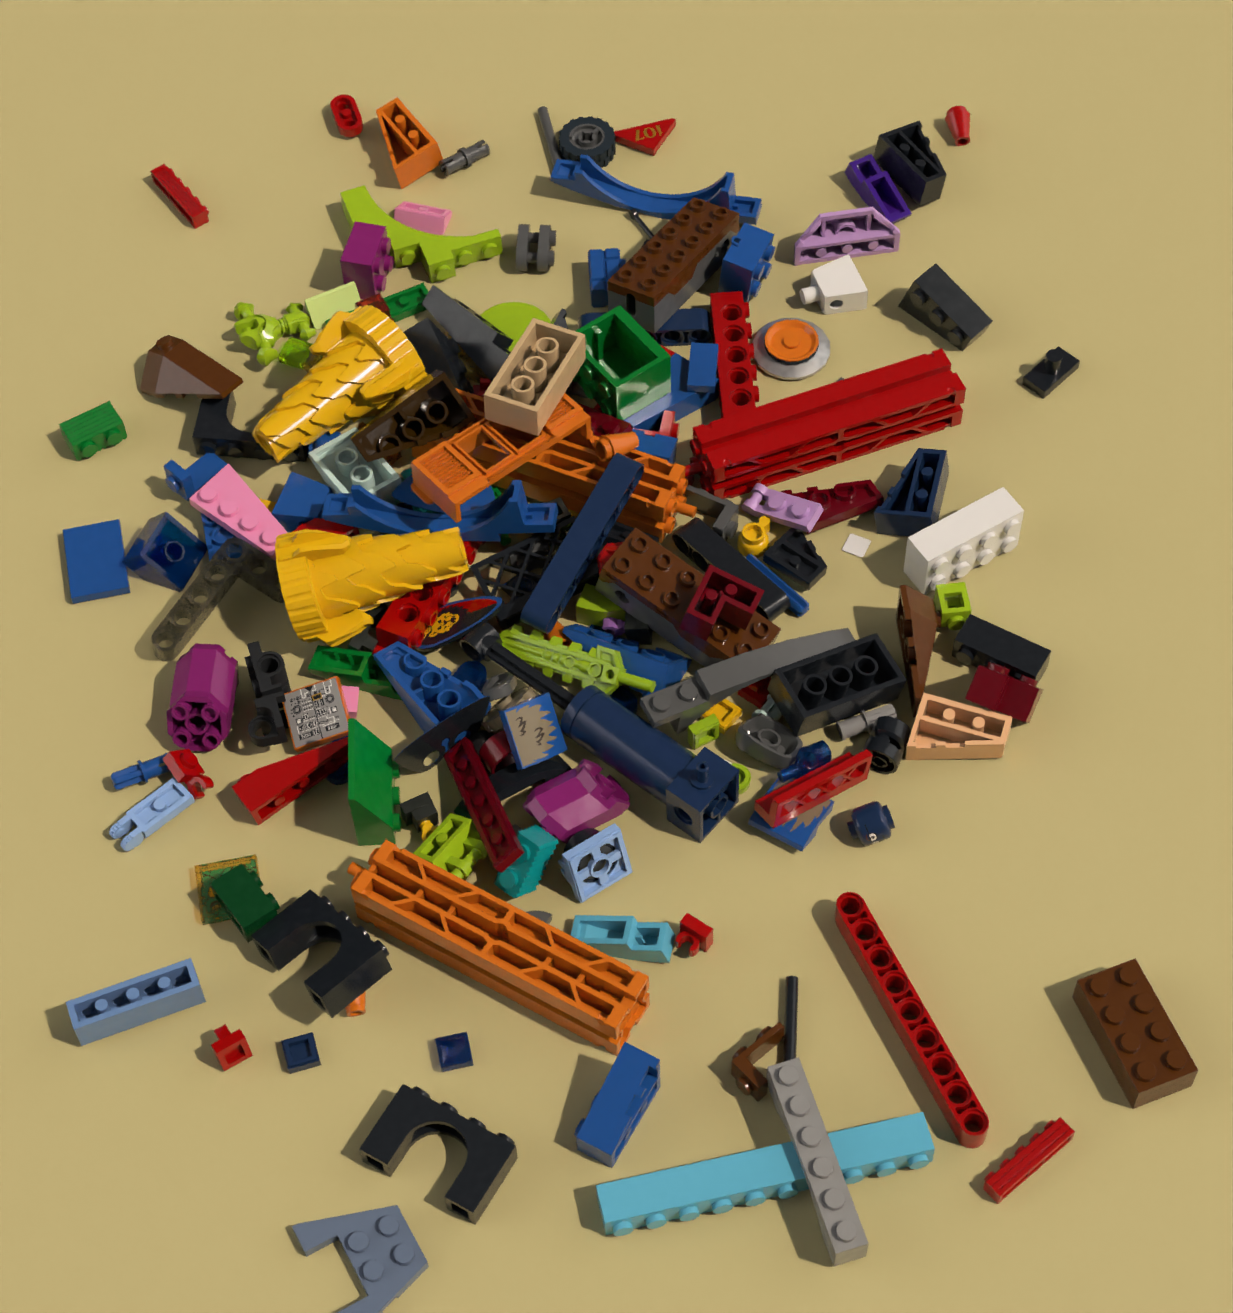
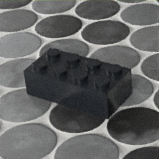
(836, 684)

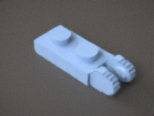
(152, 813)

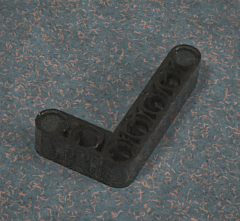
(214, 590)

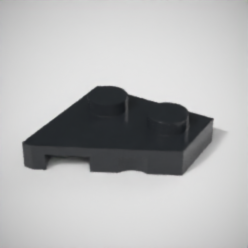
(796, 559)

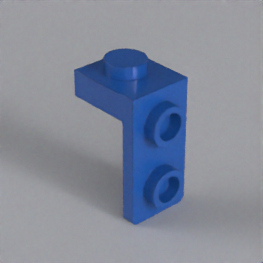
(194, 477)

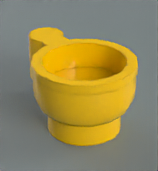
(754, 538)

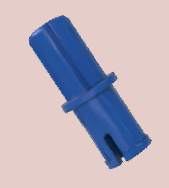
(140, 772)

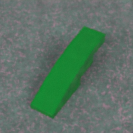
(353, 669)

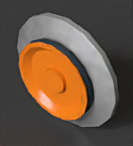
(791, 348)

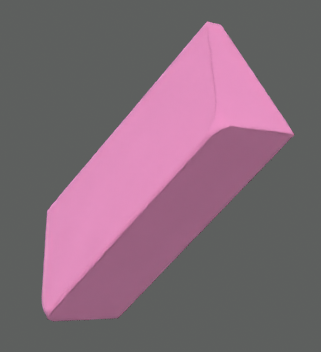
(423, 217)

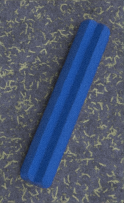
(798, 604)

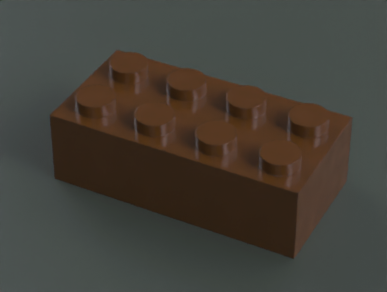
(1134, 1033)

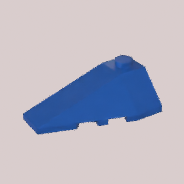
(657, 665)
(425, 689)

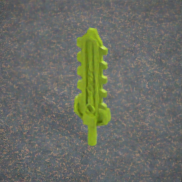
(599, 667)

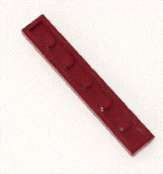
(483, 805)

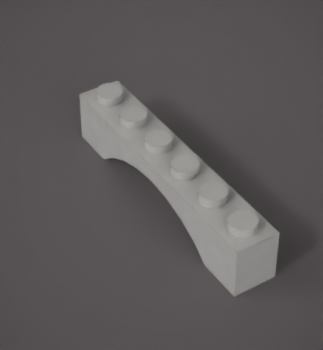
(824, 1177)

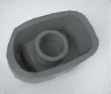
(768, 741)

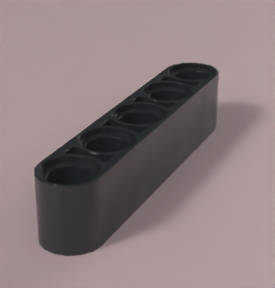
(706, 547)

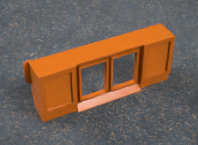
(452, 476)

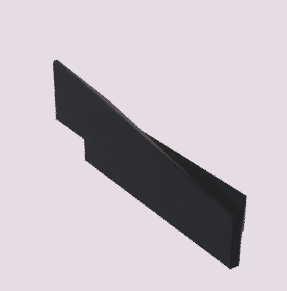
(472, 332)

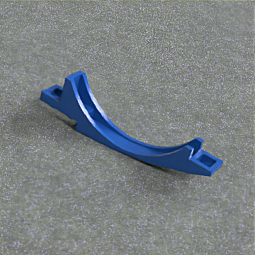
(591, 180)
(503, 515)

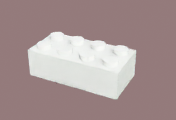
(963, 540)

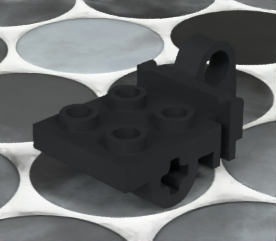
(269, 684)

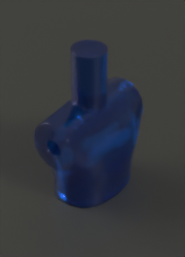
(807, 760)

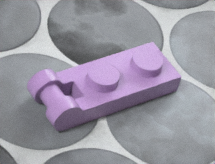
(783, 508)

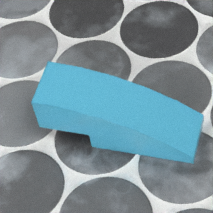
(625, 937)

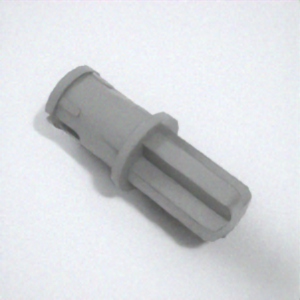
(863, 722)

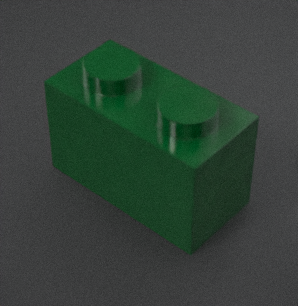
(244, 900)

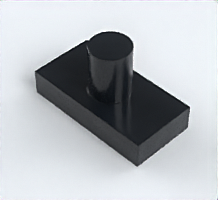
(1051, 372)

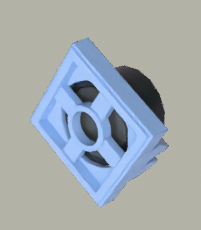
(594, 861)

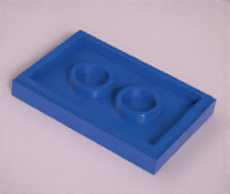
(95, 561)

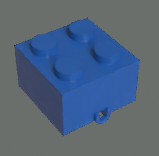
(747, 262)

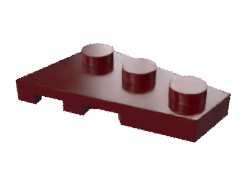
(842, 501)

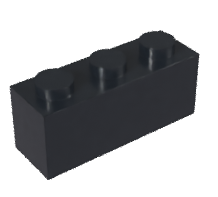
(985, 643)

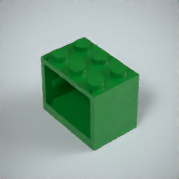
(622, 365)

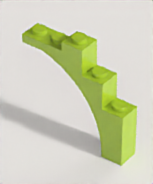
(408, 246)

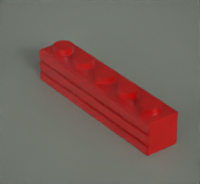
(180, 196)
(1028, 1159)

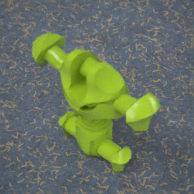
(263, 331)

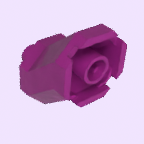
(202, 698)
(576, 801)

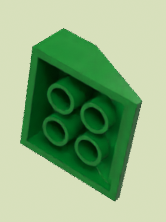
(372, 787)

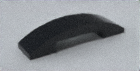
(511, 780)

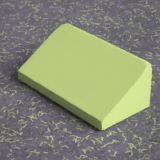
(326, 304)

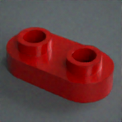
(346, 115)

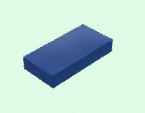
(702, 367)

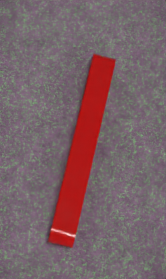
(911, 1030)

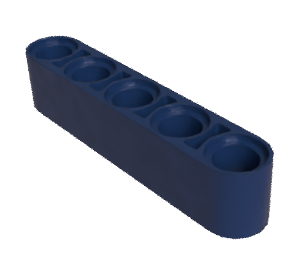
(679, 330)

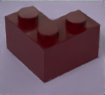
(720, 597)
(1004, 693)

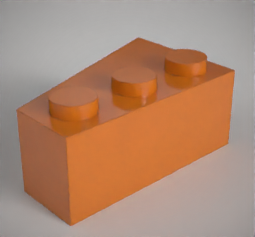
(408, 143)

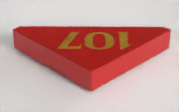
(646, 137)

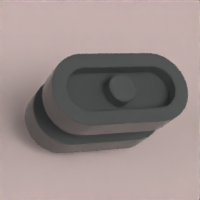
(544, 257)

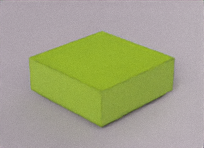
(703, 731)

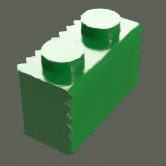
(93, 430)

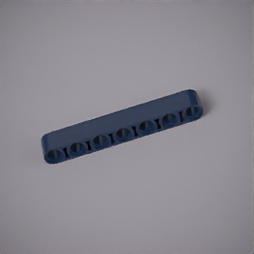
(582, 543)

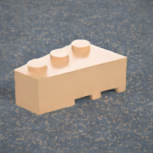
(956, 731)

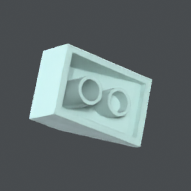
(344, 466)

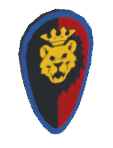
(458, 619)

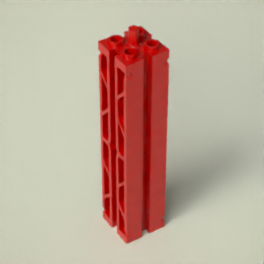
(827, 425)

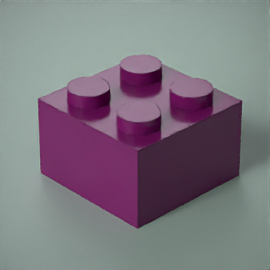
(367, 259)

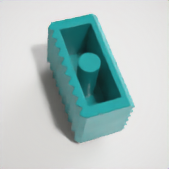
(526, 871)

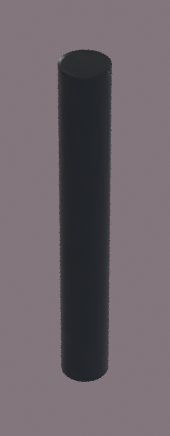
(790, 1018)

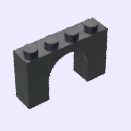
(217, 435)
(316, 921)
(414, 1116)

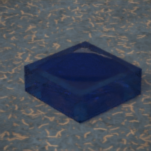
(454, 1051)

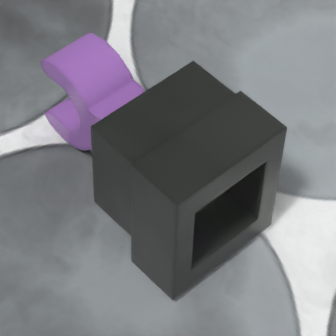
(631, 627)

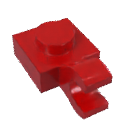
(187, 769)

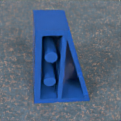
(619, 1105)

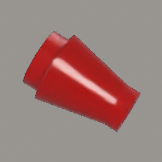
(959, 124)

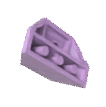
(846, 233)

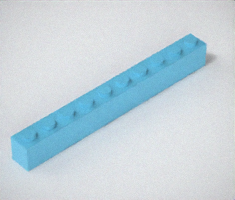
(758, 1175)

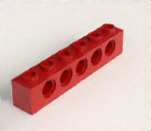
(734, 366)
(416, 610)

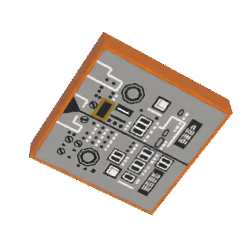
(316, 713)

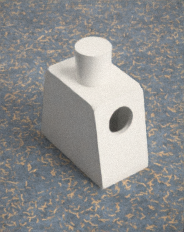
(836, 287)

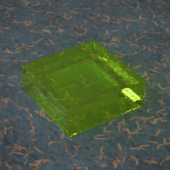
(294, 353)

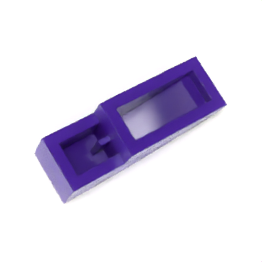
(877, 188)

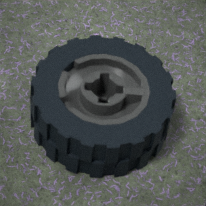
(587, 137)

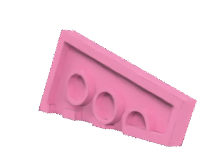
(238, 510)

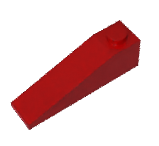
(282, 782)

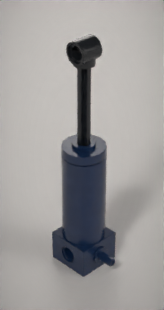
(693, 787)

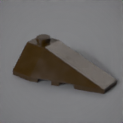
(420, 415)

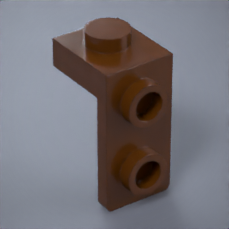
(747, 1076)

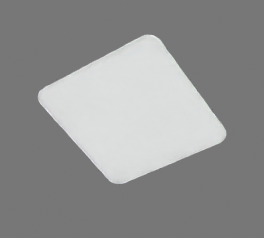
(856, 545)

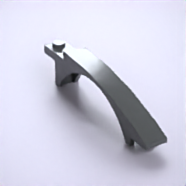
(693, 697)

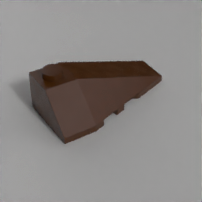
(182, 369)
(917, 632)

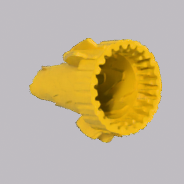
(361, 374)
(337, 577)

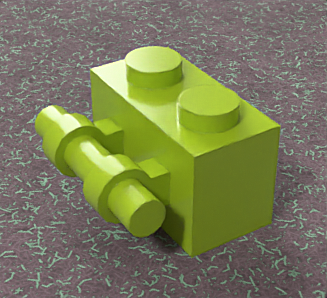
(454, 846)

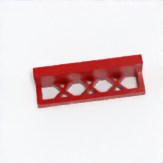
(814, 788)

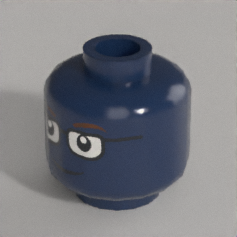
(871, 823)

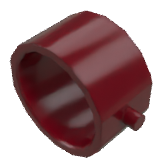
(496, 753)

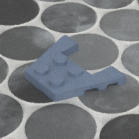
(377, 1248)

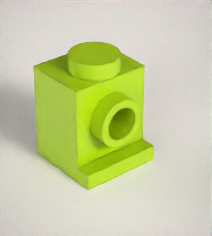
(953, 604)

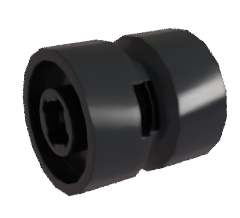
(887, 744)

